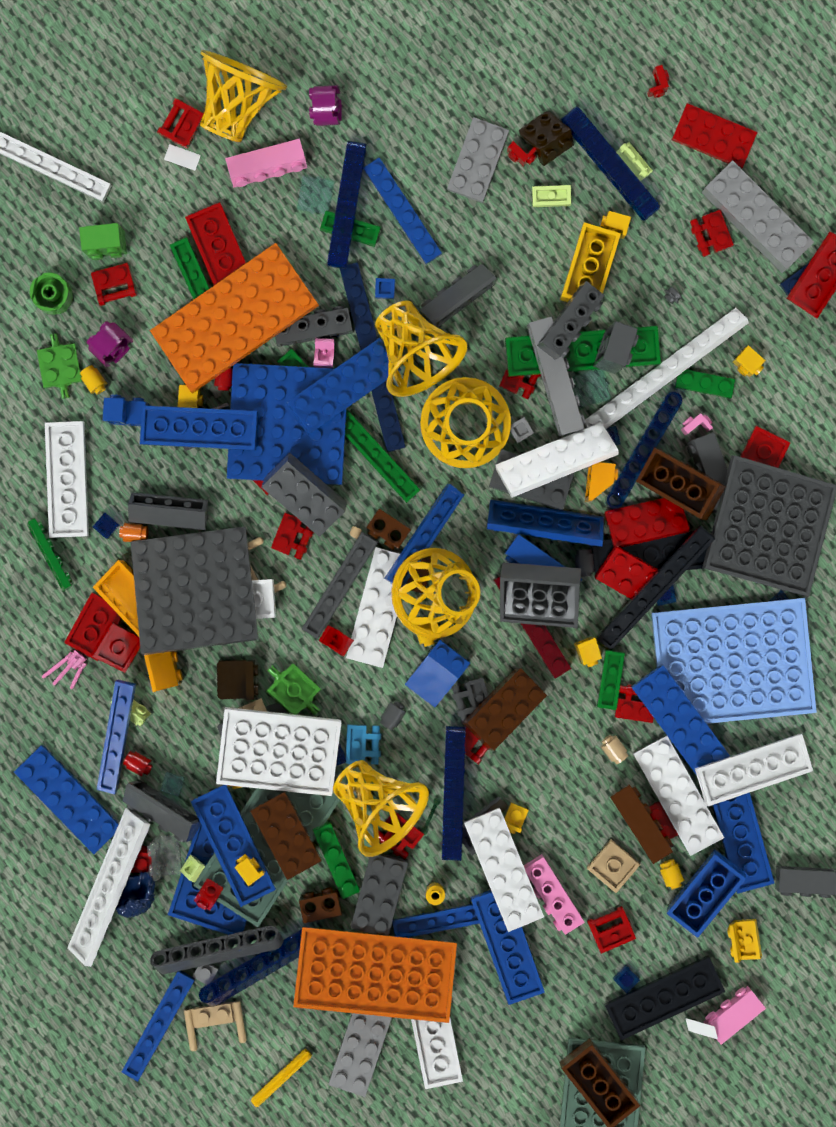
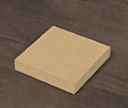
(613, 866)

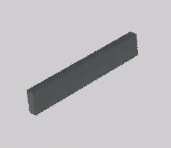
(340, 585)

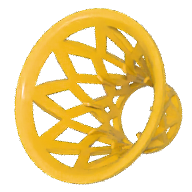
(228, 117)
(414, 323)
(434, 400)
(397, 593)
(365, 798)

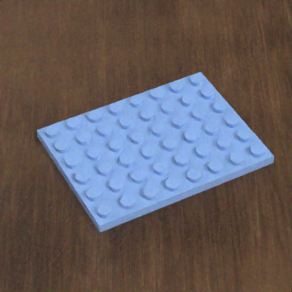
(739, 658)

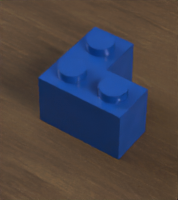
(123, 412)

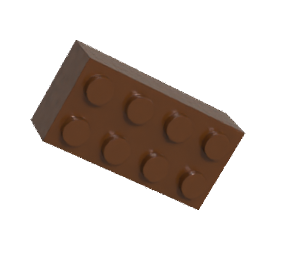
(681, 483)
(504, 709)
(641, 823)
(286, 835)
(599, 1083)

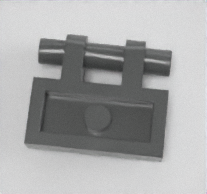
(476, 693)

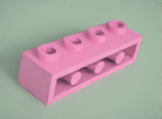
(266, 163)
(553, 894)

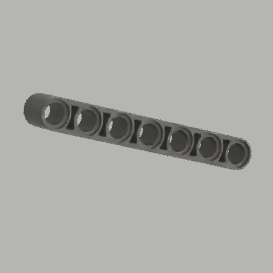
(225, 952)

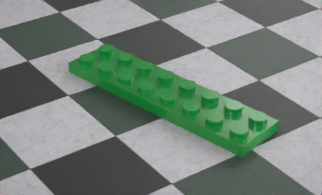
(582, 352)

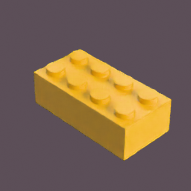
(591, 259)

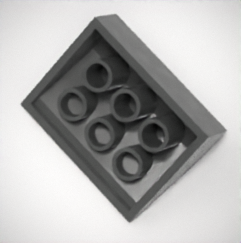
(540, 595)

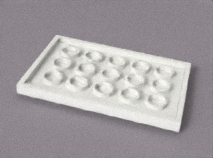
(278, 751)

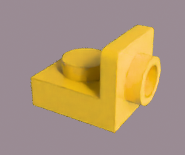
(515, 817)

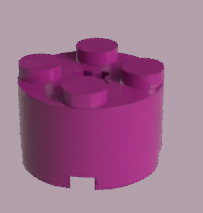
(326, 105)
(109, 343)

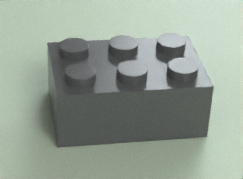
(616, 347)

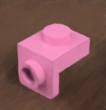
(324, 353)
(691, 423)

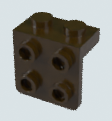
(548, 136)
(237, 679)

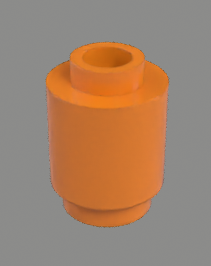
(133, 532)

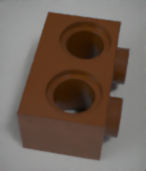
(390, 525)
(322, 910)

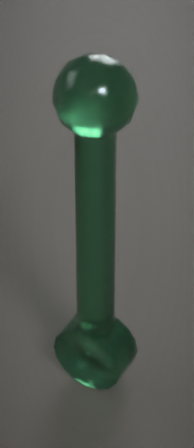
(436, 801)

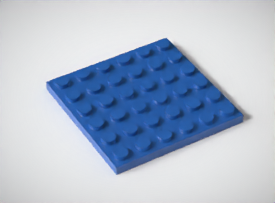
(278, 430)

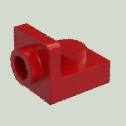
(142, 861)

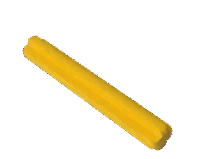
(281, 1077)

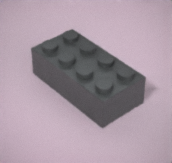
(304, 494)
(550, 494)
(379, 894)

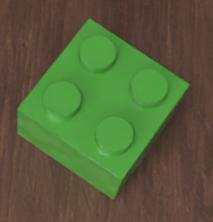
(103, 241)

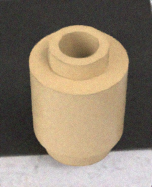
(614, 749)

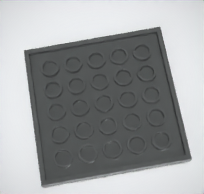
(770, 526)
(194, 591)

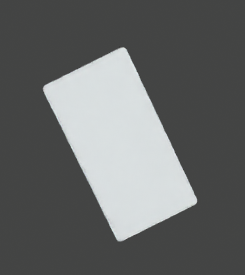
(182, 157)
(701, 1028)

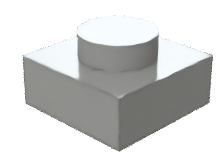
(521, 430)
(205, 973)

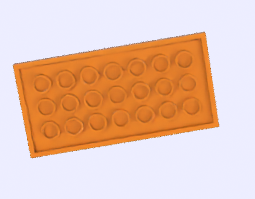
(234, 318)
(375, 975)

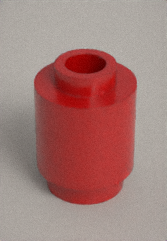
(224, 380)
(138, 763)

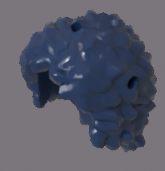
(136, 895)

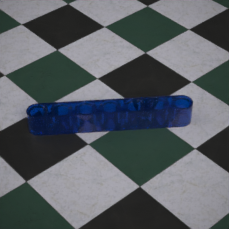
(610, 163)
(346, 204)
(649, 443)
(453, 793)
(252, 974)

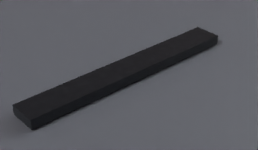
(655, 587)

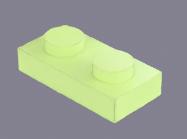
(551, 196)

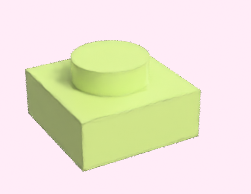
(192, 868)

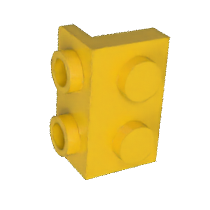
(744, 940)

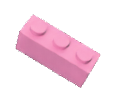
(735, 1014)

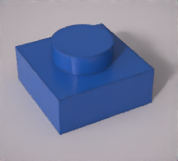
(384, 288)

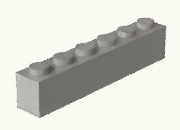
(556, 382)

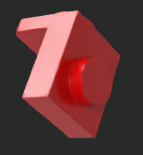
(661, 79)
(516, 154)
(336, 640)
(208, 894)

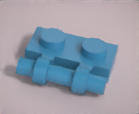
(356, 743)

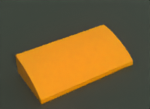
(118, 591)

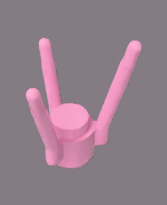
(74, 660)

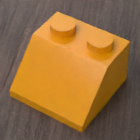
(599, 478)
(163, 670)

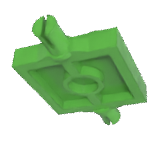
(59, 366)
(293, 690)

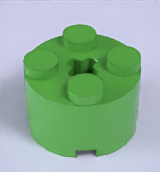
(47, 284)

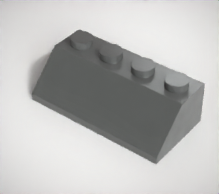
(458, 296)
(161, 810)

